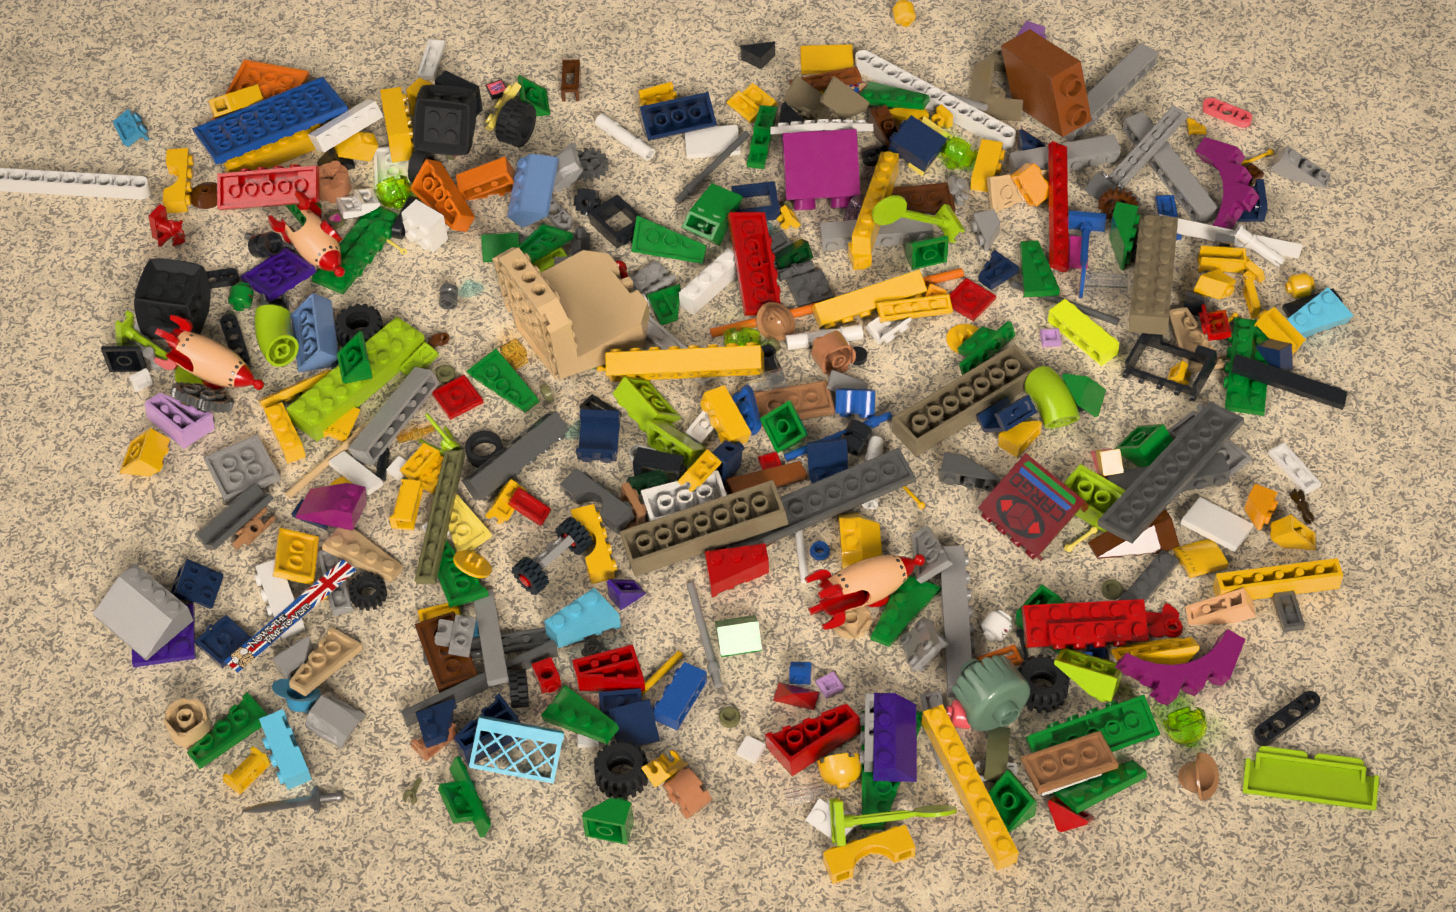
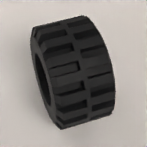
(515, 123)
(357, 317)
(1045, 669)
(616, 755)

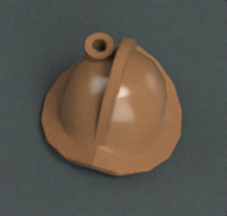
(775, 321)
(1200, 776)

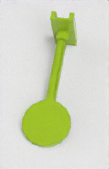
(895, 207)
(126, 331)
(840, 821)

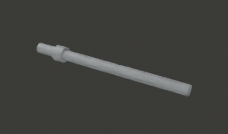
(713, 666)

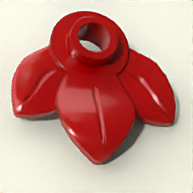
(1161, 622)

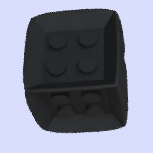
(444, 119)
(171, 289)

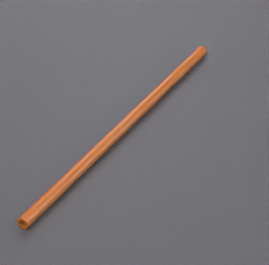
(807, 309)

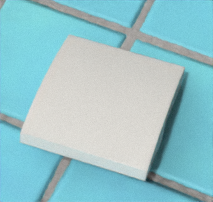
(359, 204)

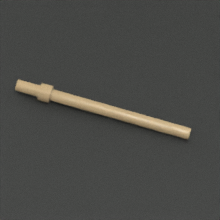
(324, 464)

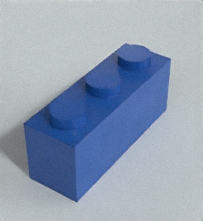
(680, 695)

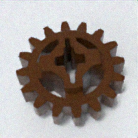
(1108, 200)

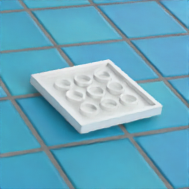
(821, 125)

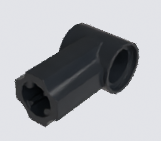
(770, 359)

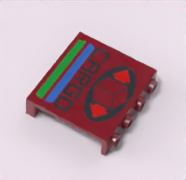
(1031, 506)

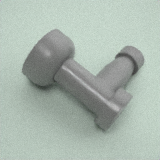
(149, 353)

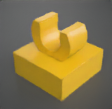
(943, 116)
(788, 217)
(1254, 272)
(1179, 373)

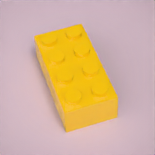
(397, 124)

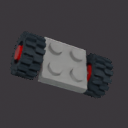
(570, 535)

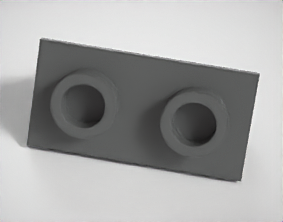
(580, 241)

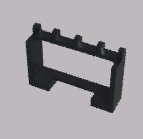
(1201, 355)

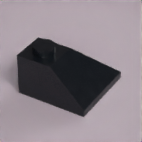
(123, 357)

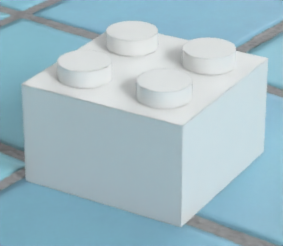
(424, 226)

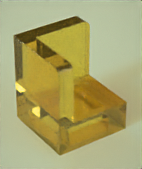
(514, 354)

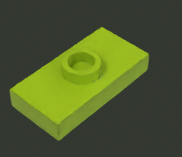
(548, 261)
(420, 358)

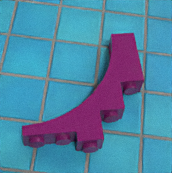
(1235, 178)
(1190, 677)

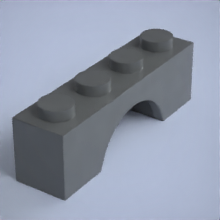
(582, 488)

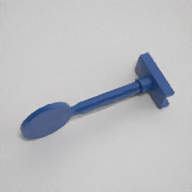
(1086, 223)

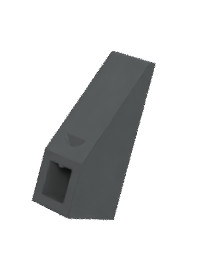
(1101, 183)
(963, 471)

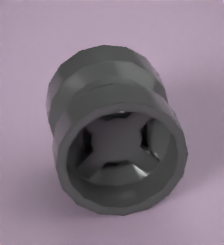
(448, 296)

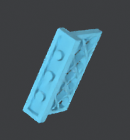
(522, 731)

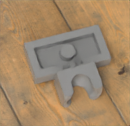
(456, 635)

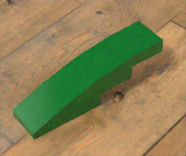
(762, 137)

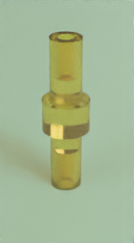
(415, 434)

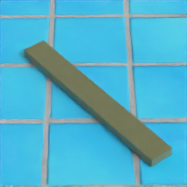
(440, 517)

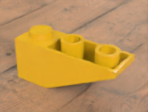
(235, 100)

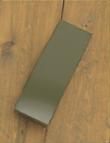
(997, 753)

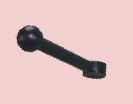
(1020, 633)

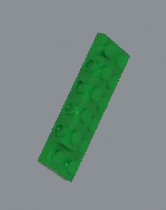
(359, 249)
(1242, 393)
(1119, 724)

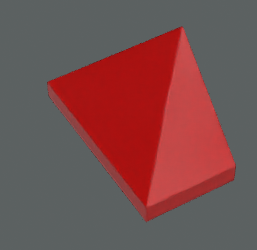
(796, 696)
(1065, 818)

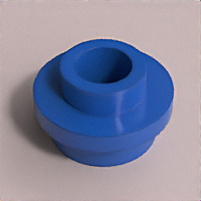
(819, 545)

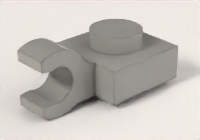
(959, 188)

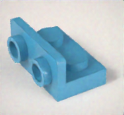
(130, 127)

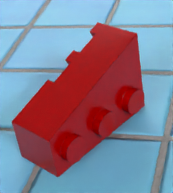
(734, 566)
(609, 671)

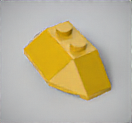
(858, 538)
(1163, 651)

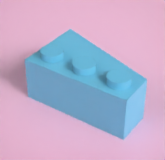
(1320, 314)
(582, 618)
(284, 750)

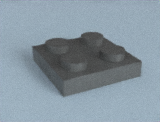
(809, 288)

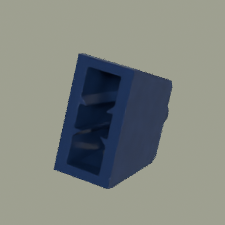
(731, 456)

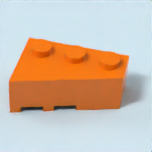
(487, 179)

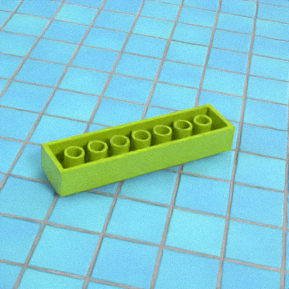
(332, 399)

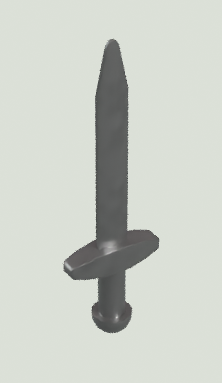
(315, 800)

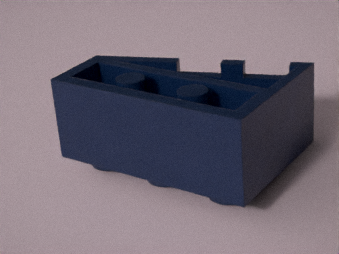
(465, 738)

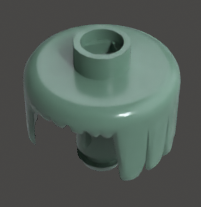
(991, 692)

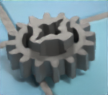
(593, 164)

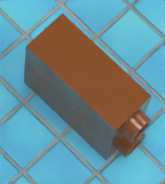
(1047, 82)

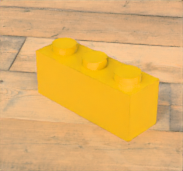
(987, 164)
(725, 416)
(284, 432)

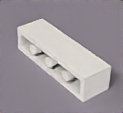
(345, 125)
(708, 283)
(277, 594)

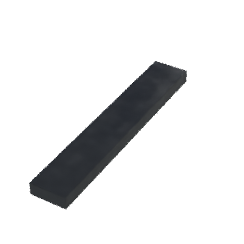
(1289, 381)

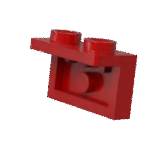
(1215, 324)

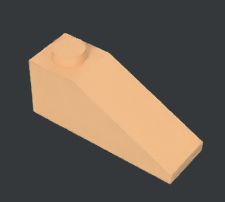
(1222, 609)

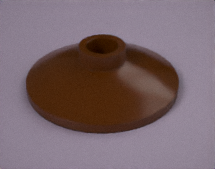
(204, 195)

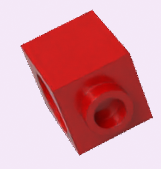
(543, 669)

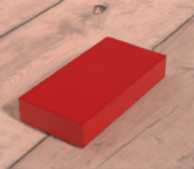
(529, 506)

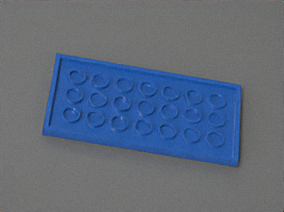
(269, 120)

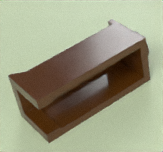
(571, 66)

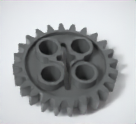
(202, 397)

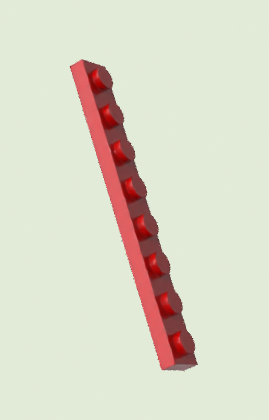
(1058, 207)

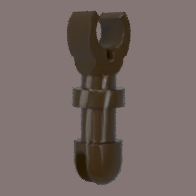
(1302, 505)

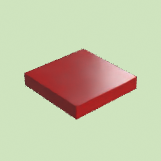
(971, 299)
(457, 397)

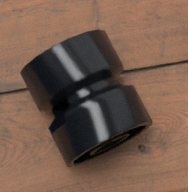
(265, 244)
(856, 435)

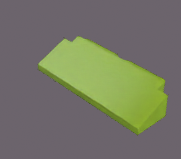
(1322, 780)

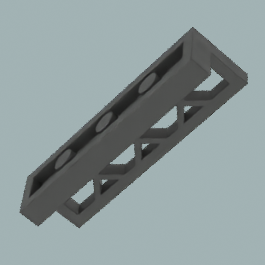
(233, 517)

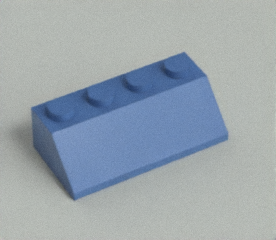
(532, 189)
(315, 333)

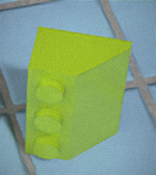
(644, 402)
(668, 439)
(1095, 491)

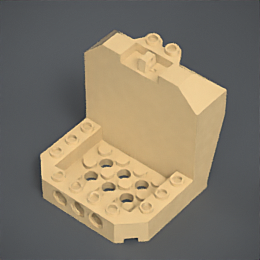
(572, 309)

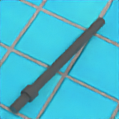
(689, 189)
(1086, 310)

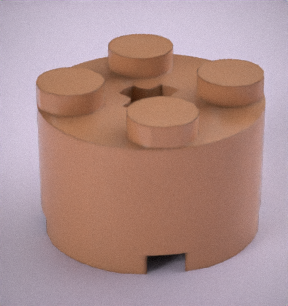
(333, 181)
(833, 352)
(687, 792)

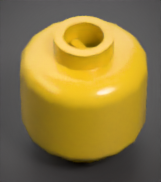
(904, 13)
(1300, 285)

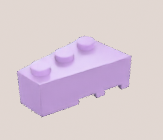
(177, 420)

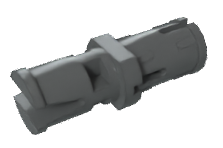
(795, 270)

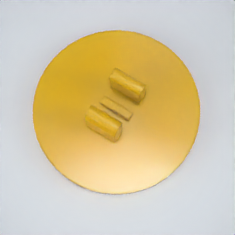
(959, 334)
(472, 564)

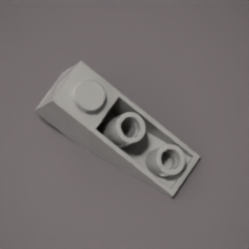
(1296, 167)

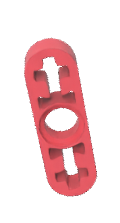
(1216, 104)

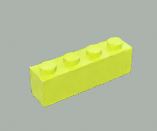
(1083, 332)

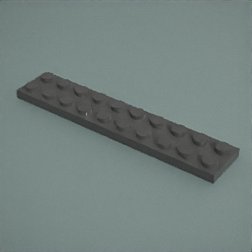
(1170, 472)
(838, 494)

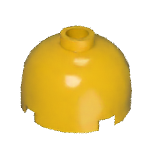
(840, 769)

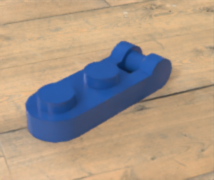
(748, 408)

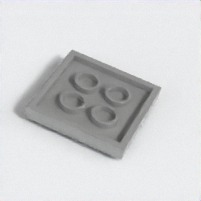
(240, 467)

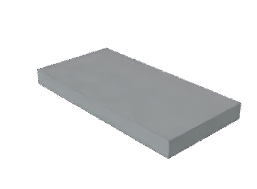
(1234, 456)

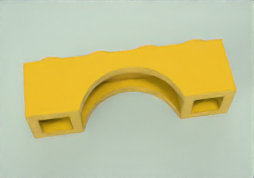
(177, 196)
(598, 563)
(893, 843)

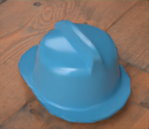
(294, 699)

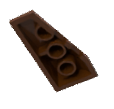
(1157, 536)

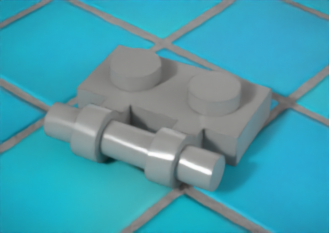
(649, 275)

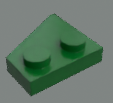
(665, 304)

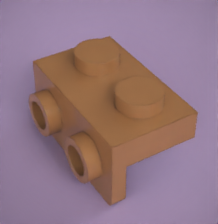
(639, 510)

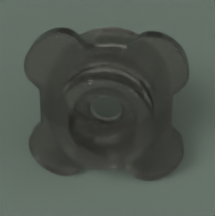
(592, 643)

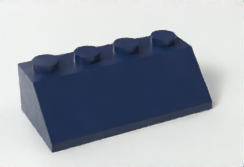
(677, 116)

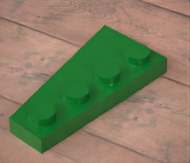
(544, 241)
(660, 241)

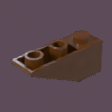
(883, 124)

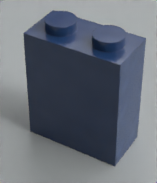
(917, 143)

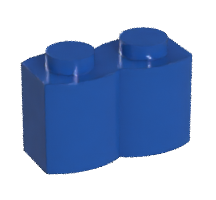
(855, 401)

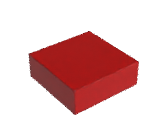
(769, 460)

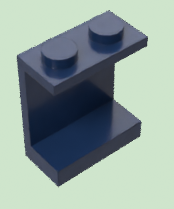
(1006, 415)
(598, 435)

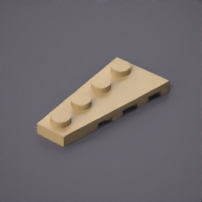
(1004, 192)
(1189, 337)
(362, 553)
(330, 656)

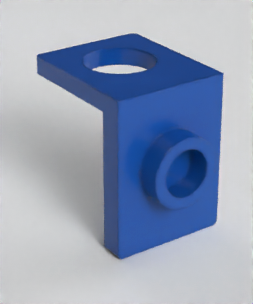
(800, 675)

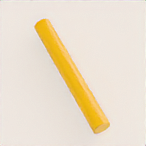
(662, 671)

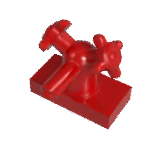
(164, 229)

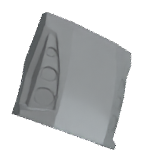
(568, 168)
(333, 719)

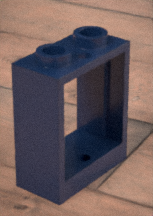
(756, 190)

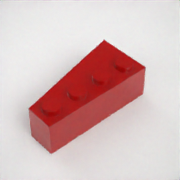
(814, 738)

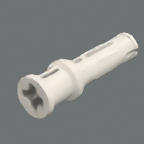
(1251, 241)

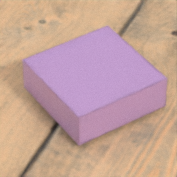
(1050, 337)
(829, 685)

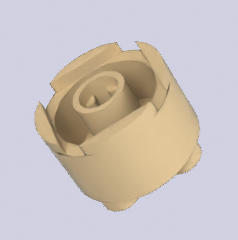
(187, 722)

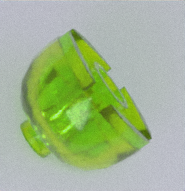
(957, 153)
(393, 192)
(742, 337)
(1186, 726)

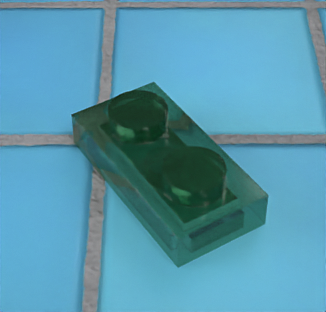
(647, 480)

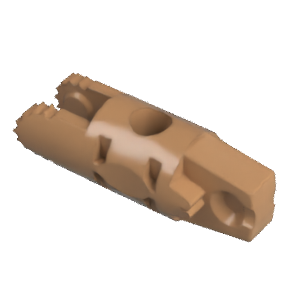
(246, 535)

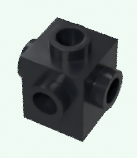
(584, 195)

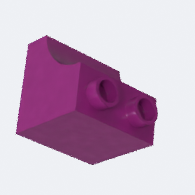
(820, 167)

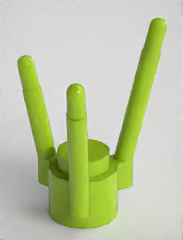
(448, 443)

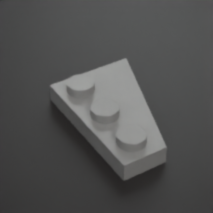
(936, 558)
(867, 737)

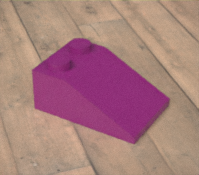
(334, 505)

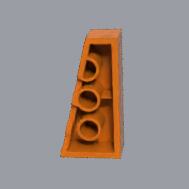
(440, 193)

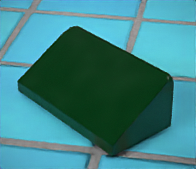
(794, 253)

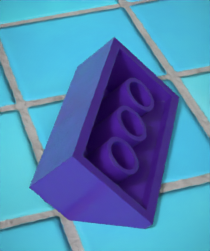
(894, 739)

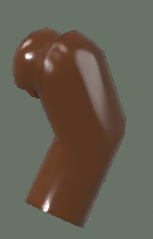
(439, 339)

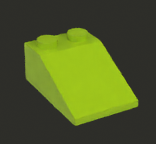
(1091, 673)

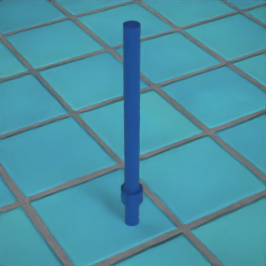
(872, 422)

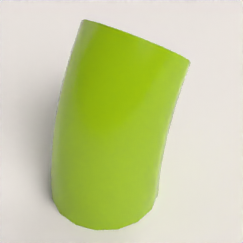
(275, 335)
(1051, 398)

